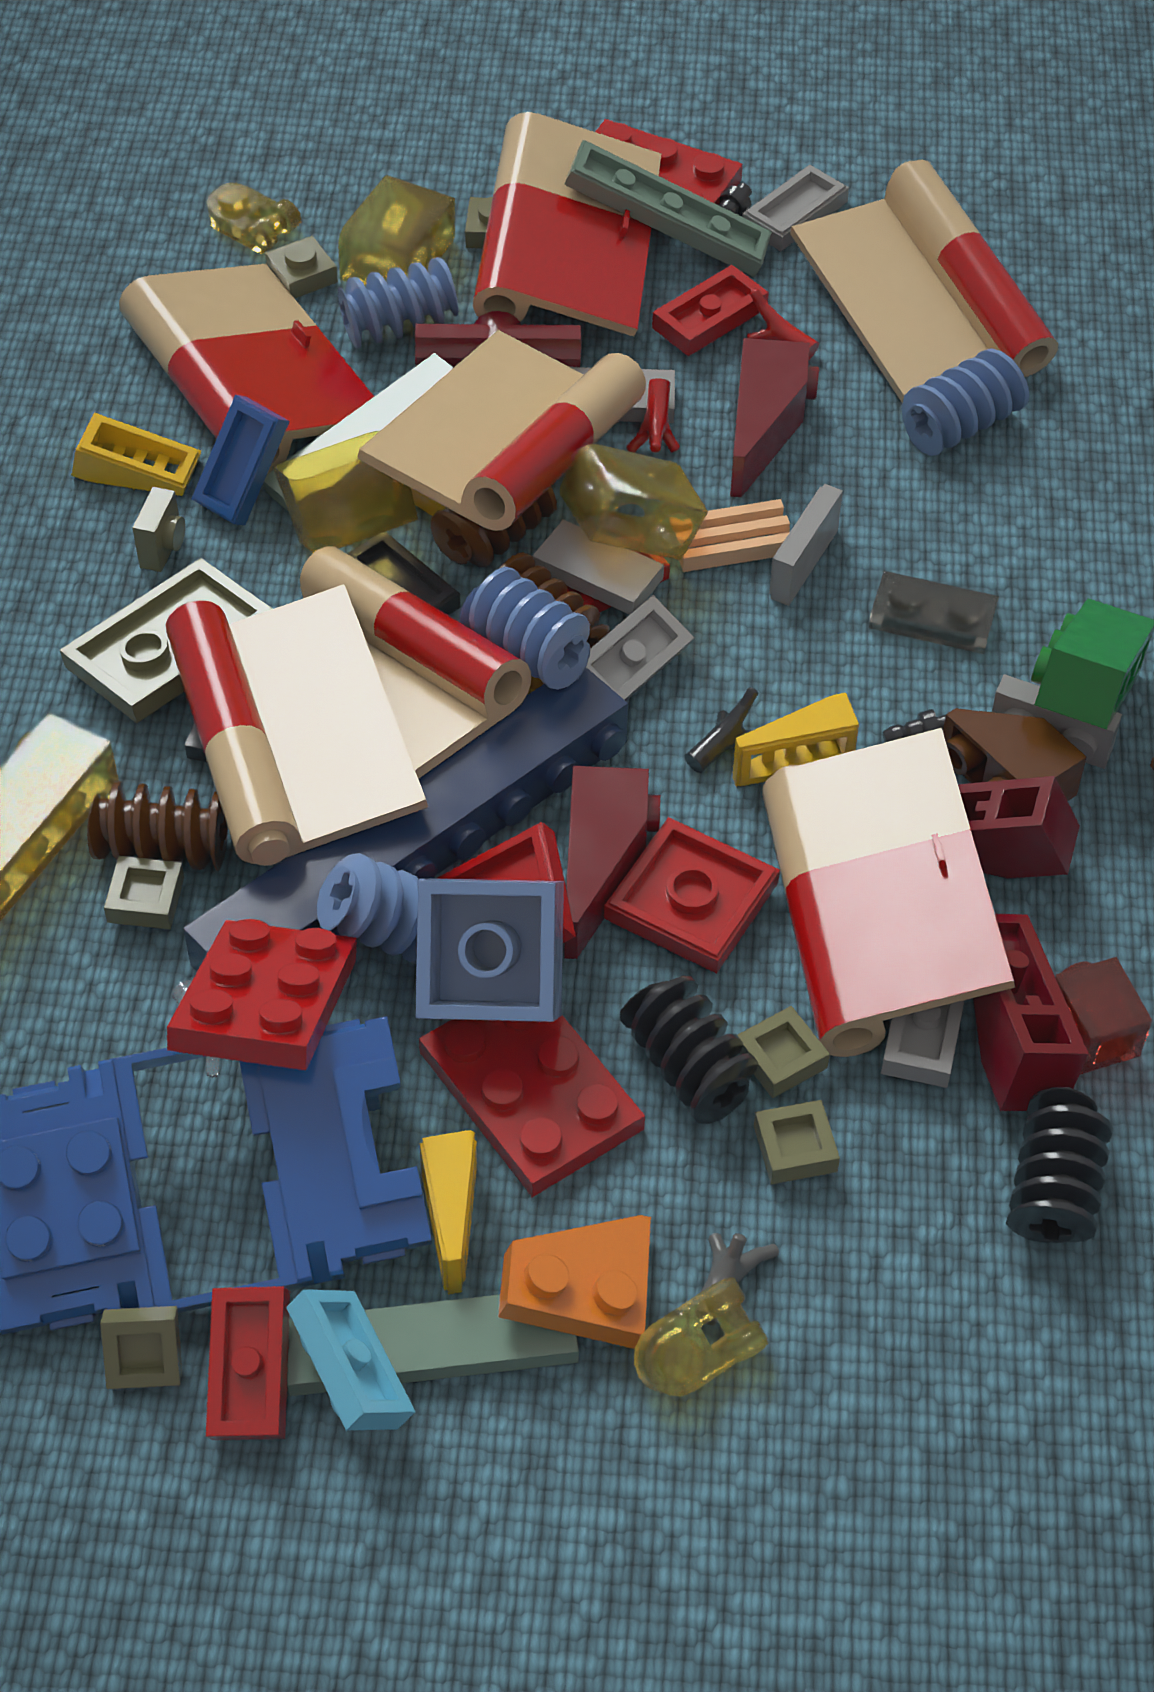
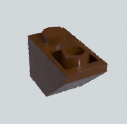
(1011, 747)

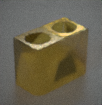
(396, 228)
(341, 498)
(667, 524)

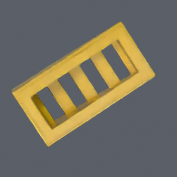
(103, 460)
(796, 739)
(449, 1190)

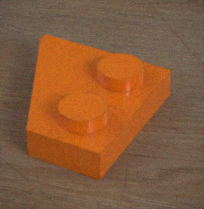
(581, 1281)

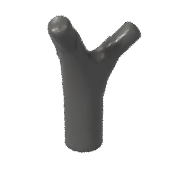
(732, 1263)

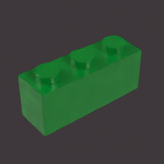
(1092, 662)

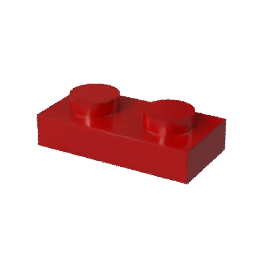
(707, 310)
(248, 1363)

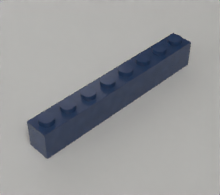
(468, 799)

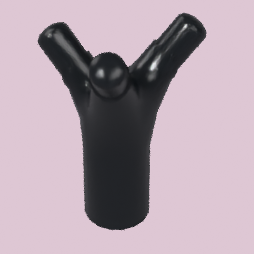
(723, 735)

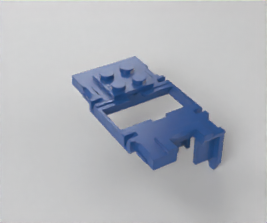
(76, 1204)

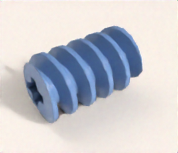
(397, 300)
(963, 401)
(529, 626)
(372, 904)

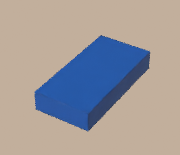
(240, 460)

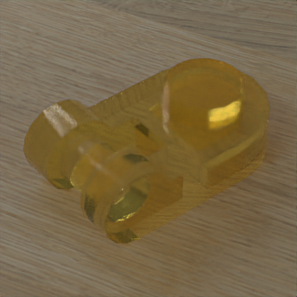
(251, 216)
(675, 1353)

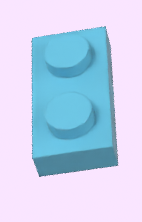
(350, 1360)

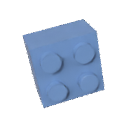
(489, 949)

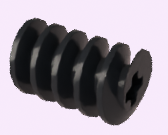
(690, 1047)
(1060, 1168)

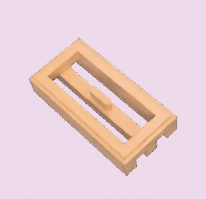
(730, 527)

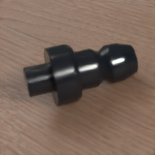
(736, 198)
(925, 722)

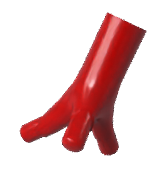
(777, 326)
(656, 420)

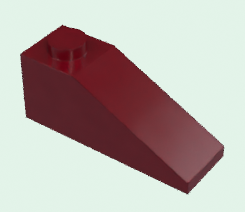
(770, 404)
(1021, 826)
(605, 840)
(1027, 1030)

